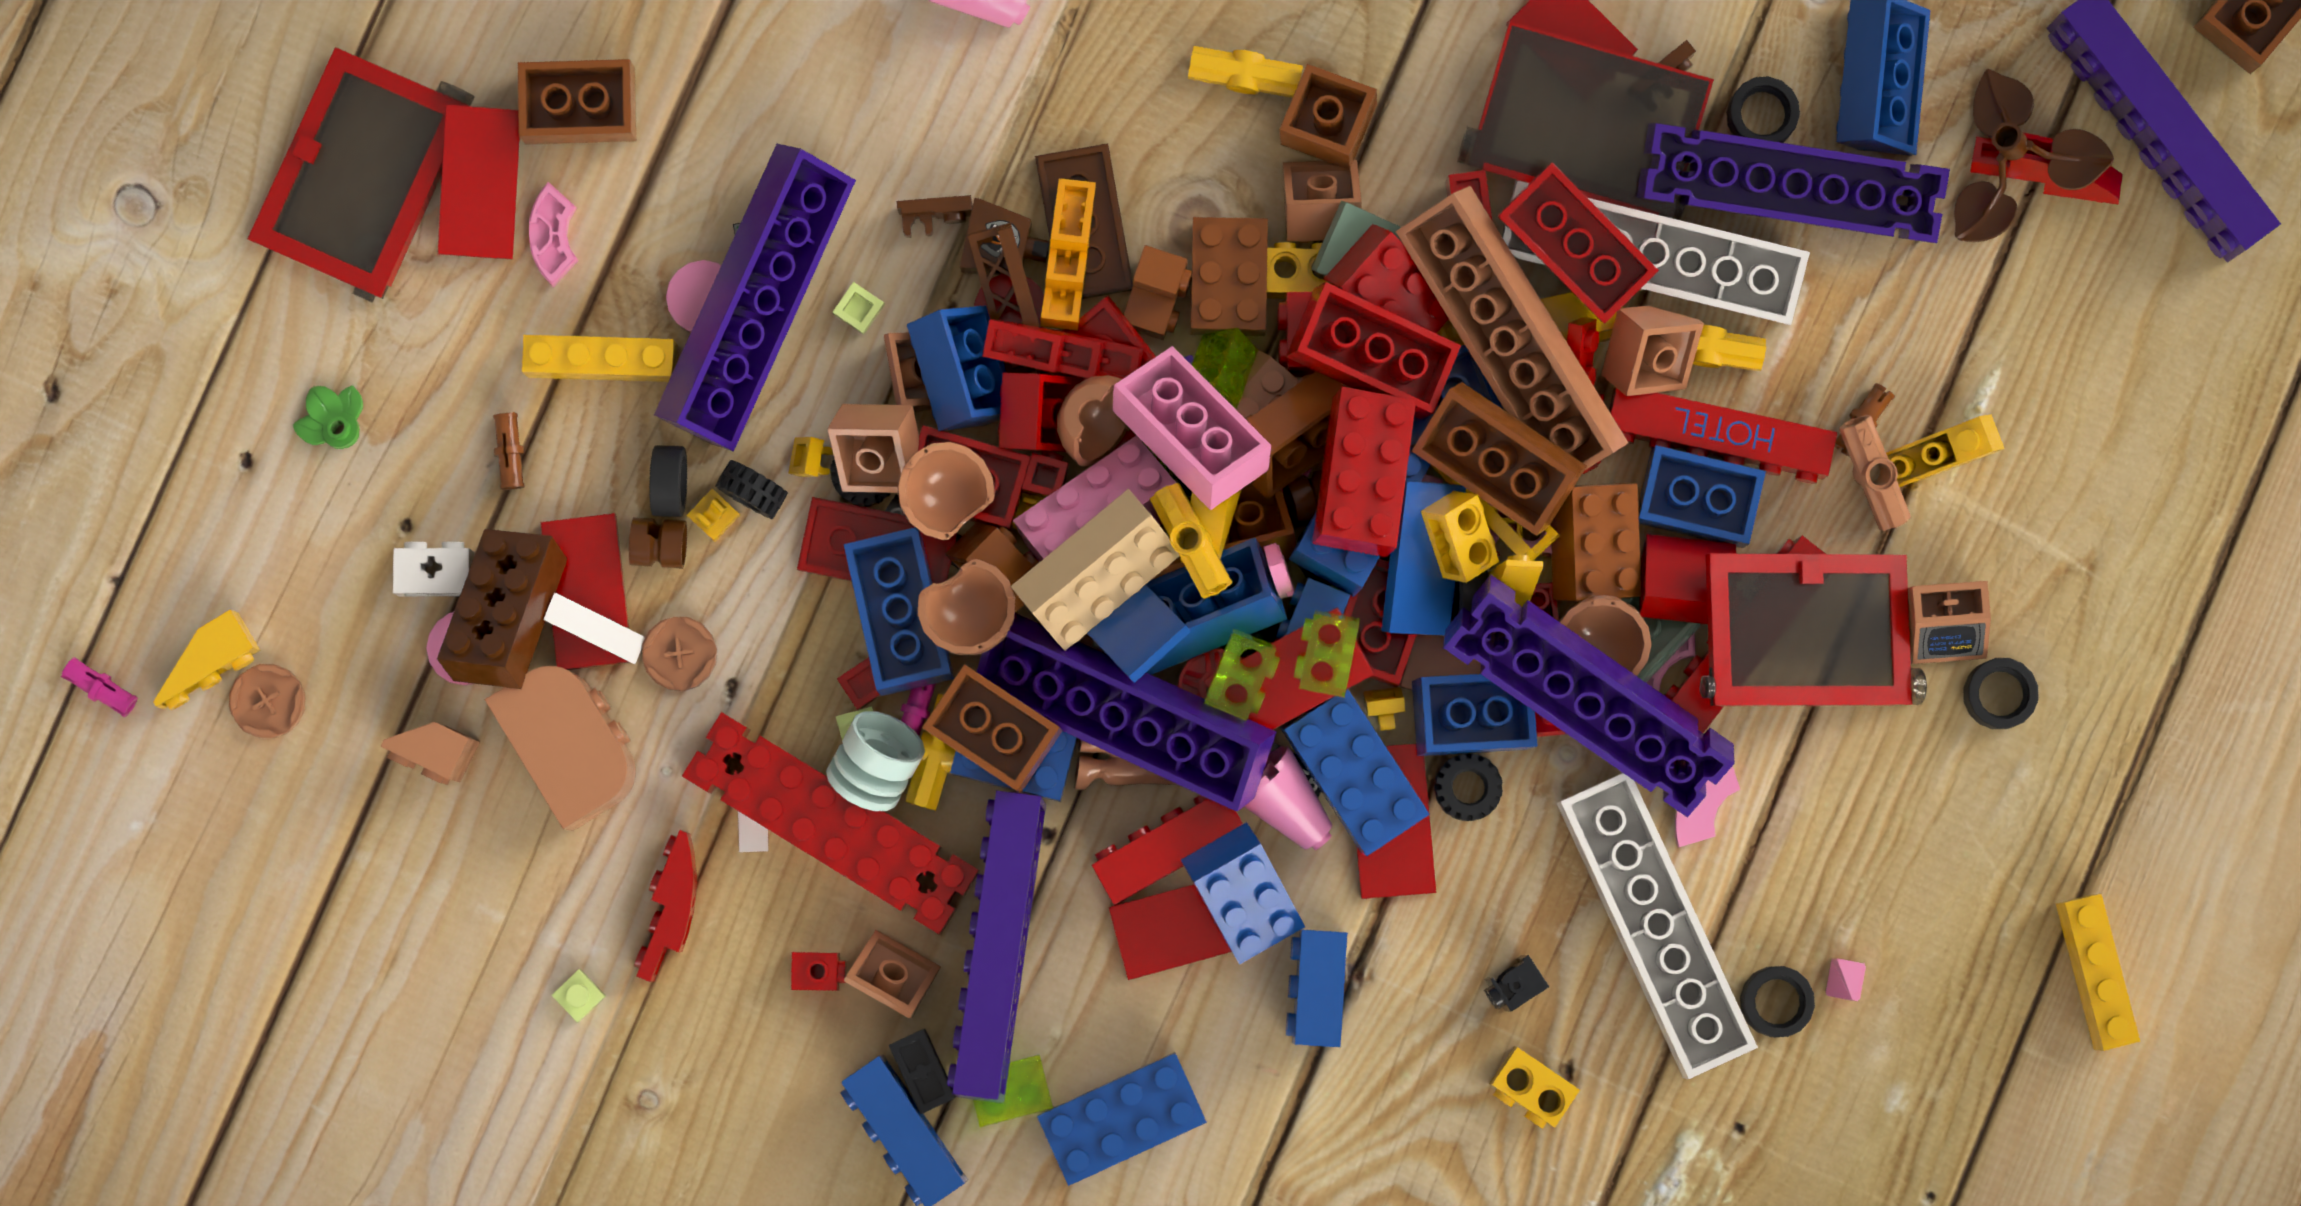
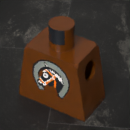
(988, 215)

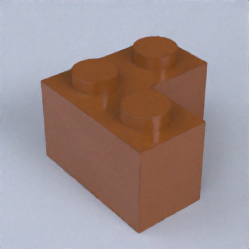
(1155, 291)
(993, 547)

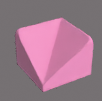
(1845, 979)

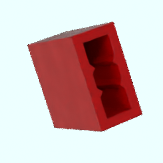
(1676, 577)

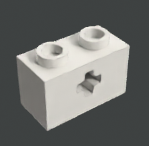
(411, 563)

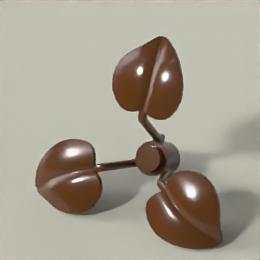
(1998, 110)

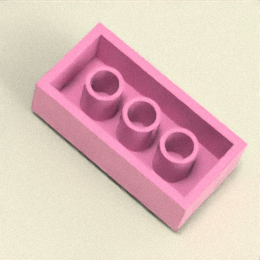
(1191, 427)
(1082, 498)

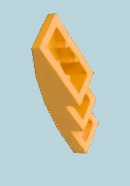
(1068, 254)

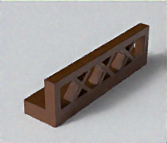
(1018, 278)

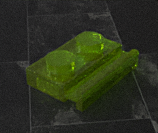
(1025, 1094)

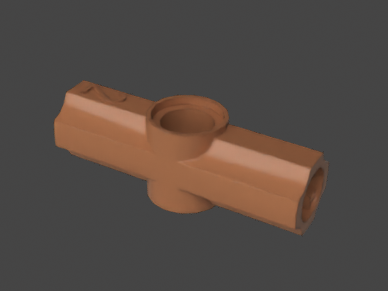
(1865, 452)

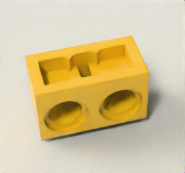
(1301, 259)
(1460, 536)
(1538, 1080)

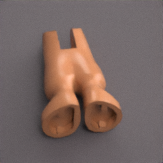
(1112, 771)

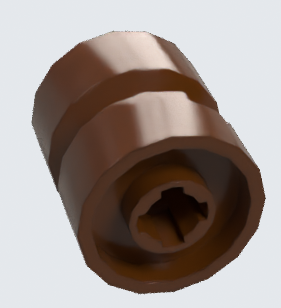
(1302, 497)
(658, 543)

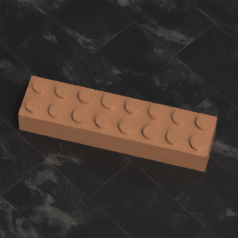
(1508, 327)

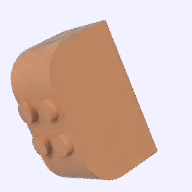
(567, 743)

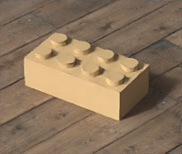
(1096, 570)

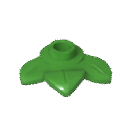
(327, 413)

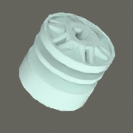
(875, 761)

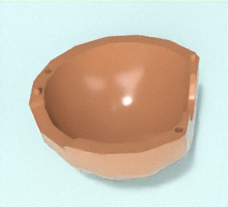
(1087, 421)
(944, 488)
(968, 610)
(1612, 628)

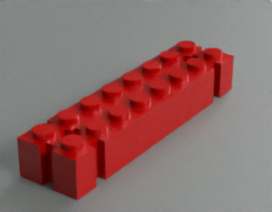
(815, 818)

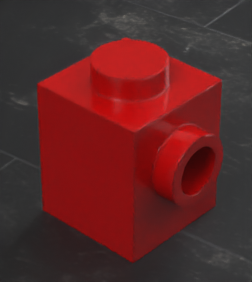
(1045, 474)
(817, 971)

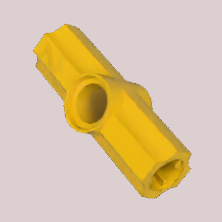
(1244, 71)
(1721, 349)
(1202, 559)
(931, 772)

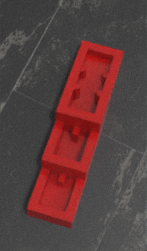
(1059, 351)

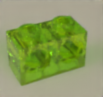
(1226, 362)
(1337, 655)
(1232, 671)

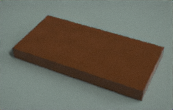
(1107, 255)

